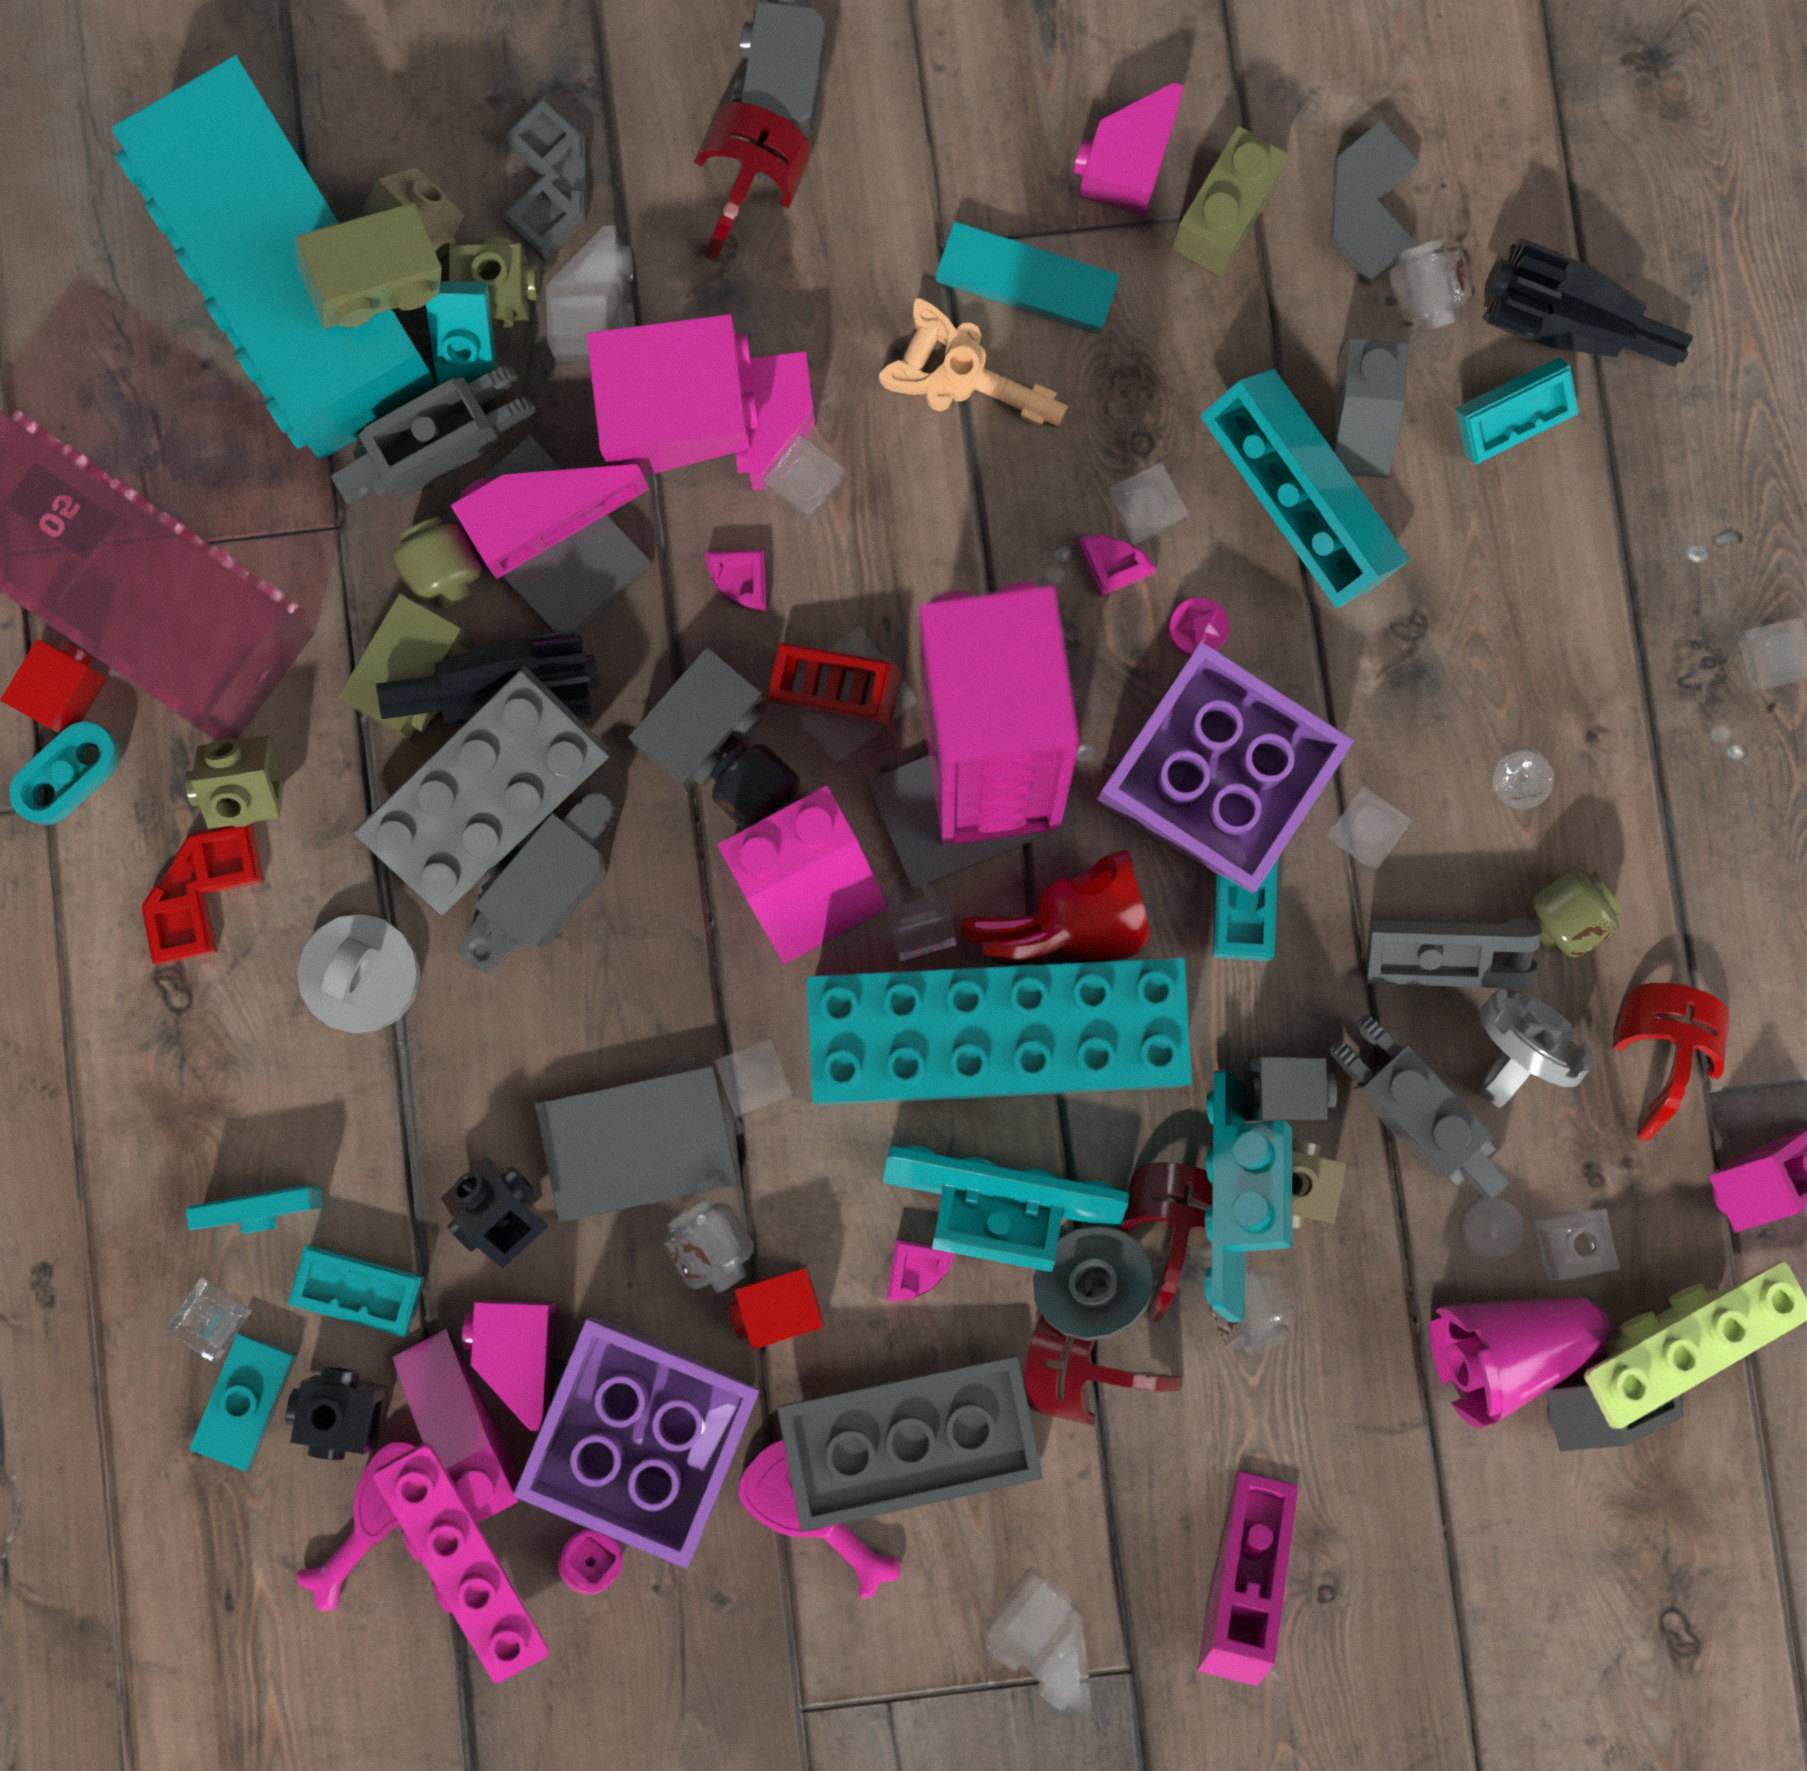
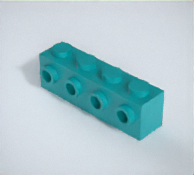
(1304, 487)

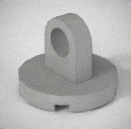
(358, 974)
(1533, 1042)

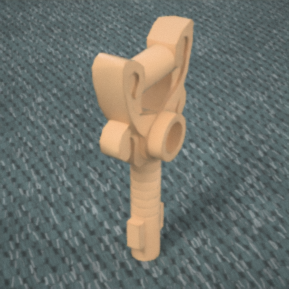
(962, 370)

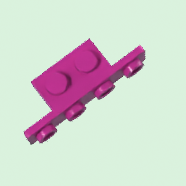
(460, 1562)

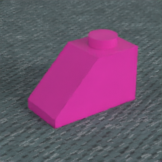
(1129, 151)
(1764, 1182)
(515, 1353)

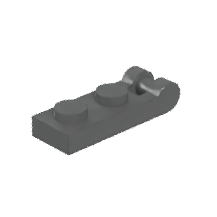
(1452, 953)

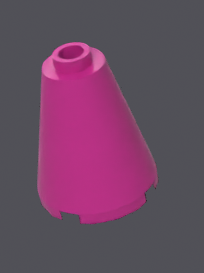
(1513, 1351)

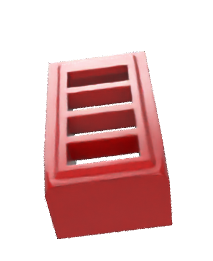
(882, 697)

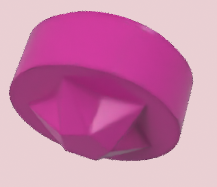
(1198, 621)
(590, 1562)

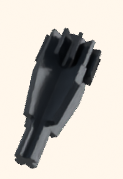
(1574, 307)
(475, 676)

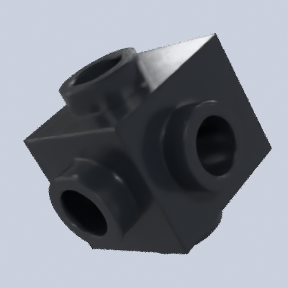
(493, 1211)
(356, 1407)

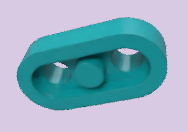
(64, 768)

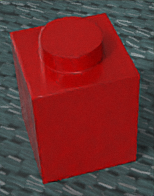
(54, 685)
(776, 1308)

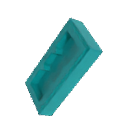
(461, 331)
(1517, 410)
(1245, 921)
(255, 1211)
(356, 1290)
(243, 1402)

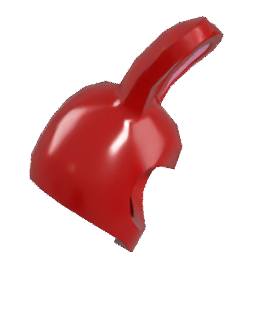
(1076, 920)

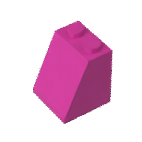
(671, 393)
(804, 875)

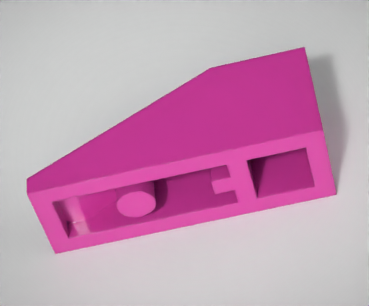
(533, 511)
(458, 1424)
(1249, 1581)

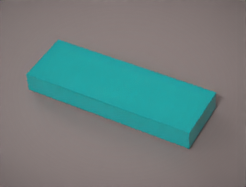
(1027, 278)

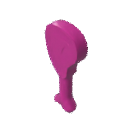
(769, 1498)
(371, 1525)

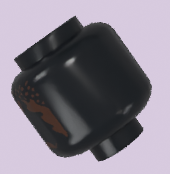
(753, 784)

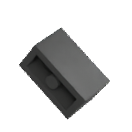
(699, 720)

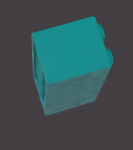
(232, 206)
(998, 1032)

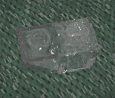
(589, 295)
(1045, 1635)

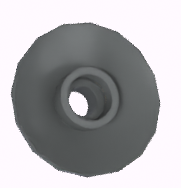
(1090, 1260)

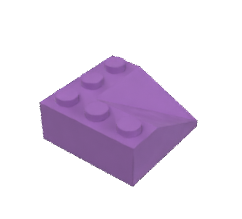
(1225, 769)
(637, 1441)

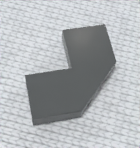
(557, 200)
(1360, 224)

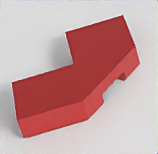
(178, 909)

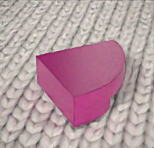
(1114, 562)
(740, 577)
(916, 1269)

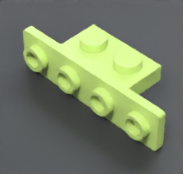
(1693, 1341)

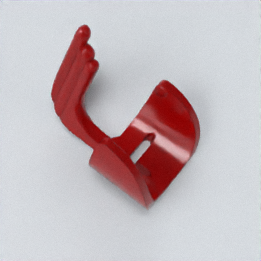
(1639, 1023)

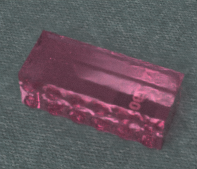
(138, 585)

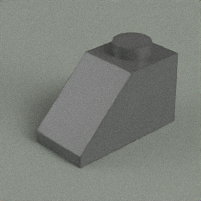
(1369, 405)
(1288, 1089)
(1582, 1425)

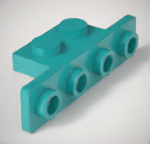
(1250, 1192)
(1002, 1210)

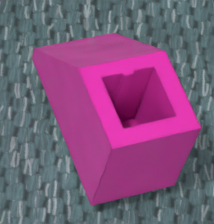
(783, 411)

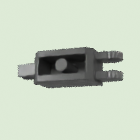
(783, 64)
(431, 437)
(541, 884)
(1422, 1111)

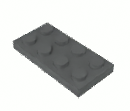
(483, 791)
(909, 1442)

